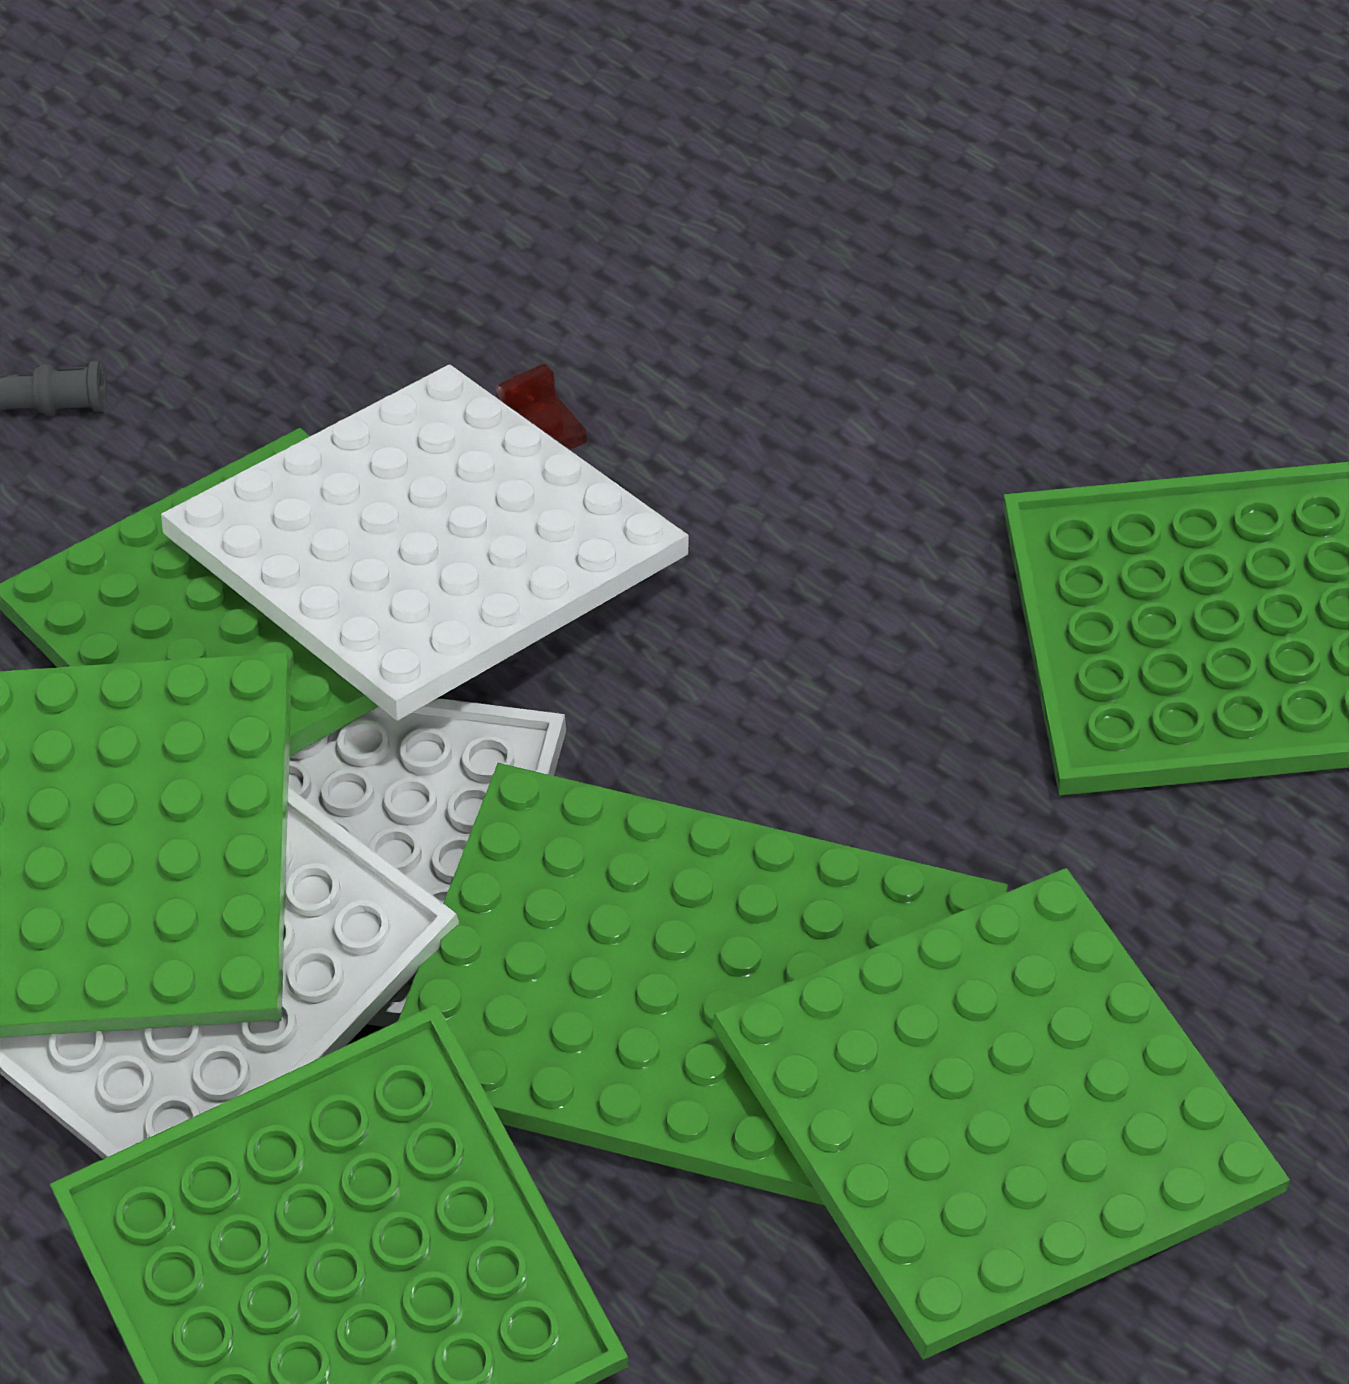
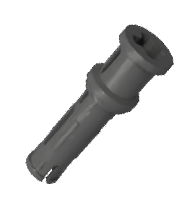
(56, 388)

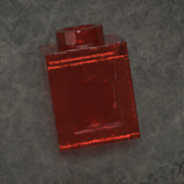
(535, 399)

